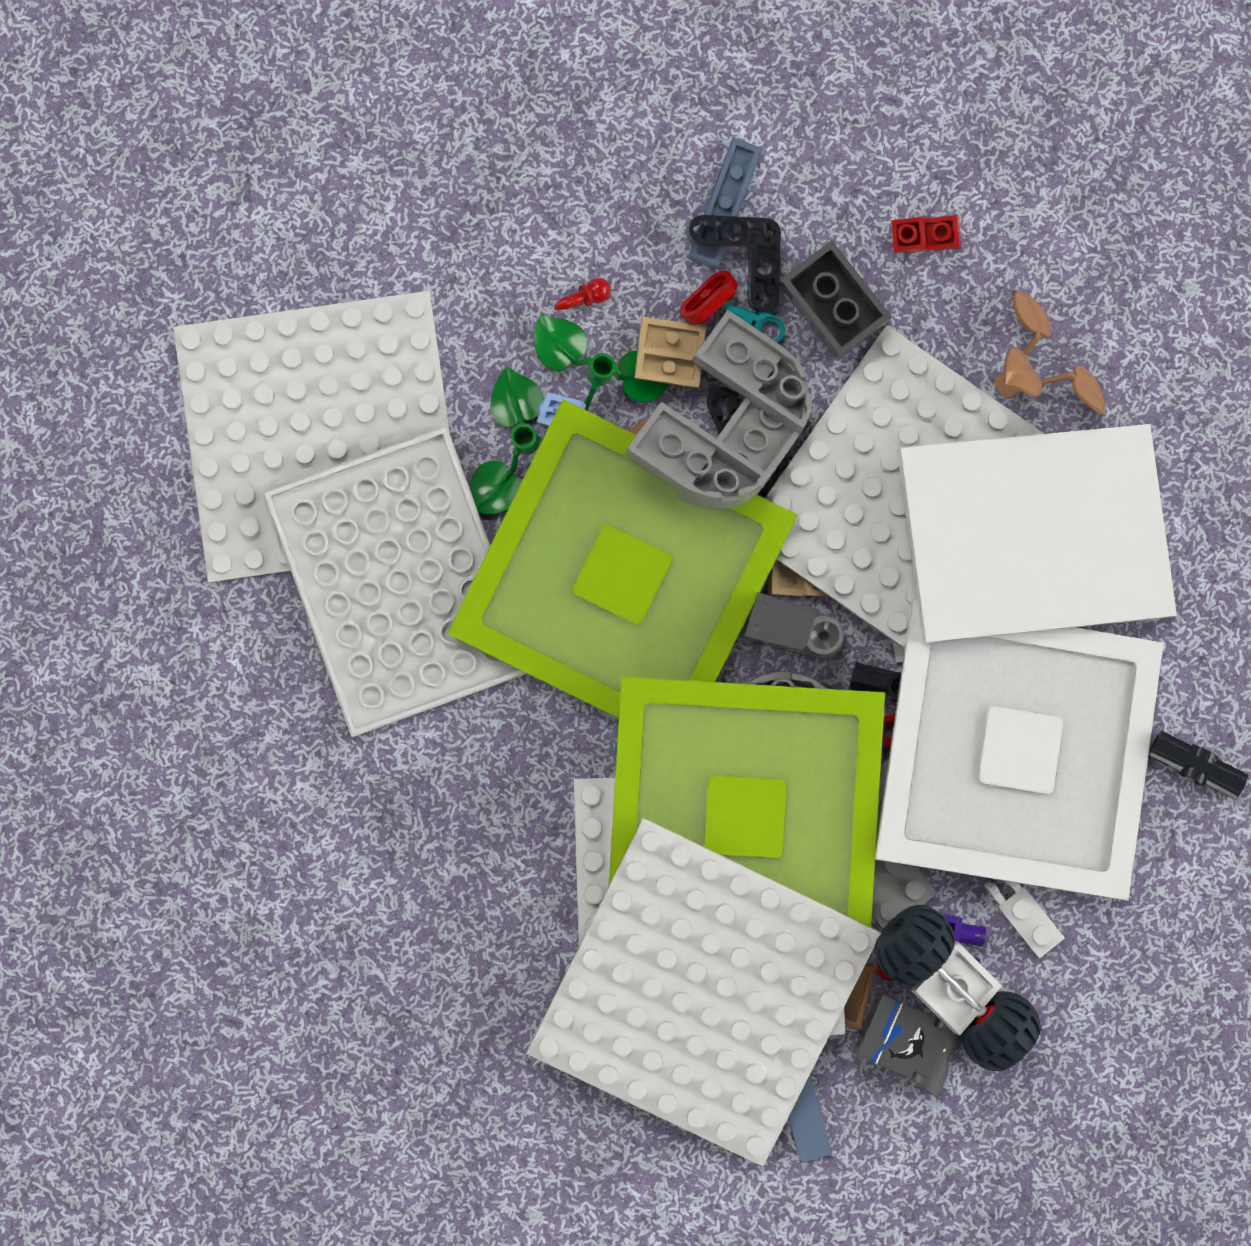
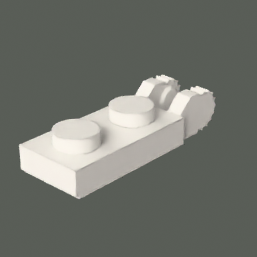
(1027, 918)

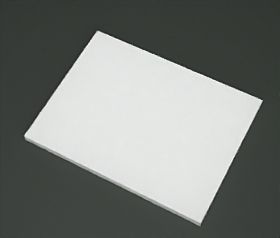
(1036, 533)
(382, 572)

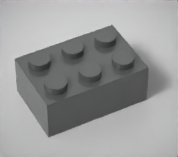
(835, 300)

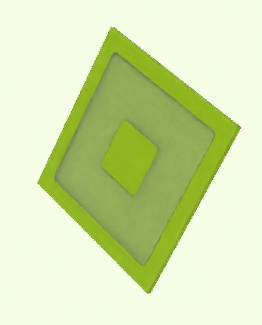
(614, 571)
(758, 777)

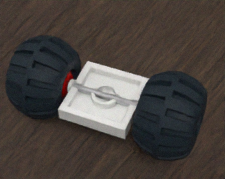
(923, 952)

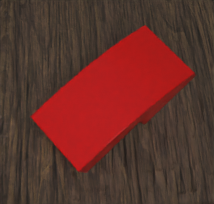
(926, 234)

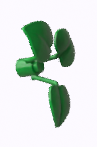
(563, 342)
(512, 402)

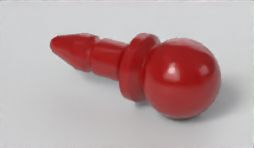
(595, 291)

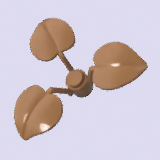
(1021, 376)

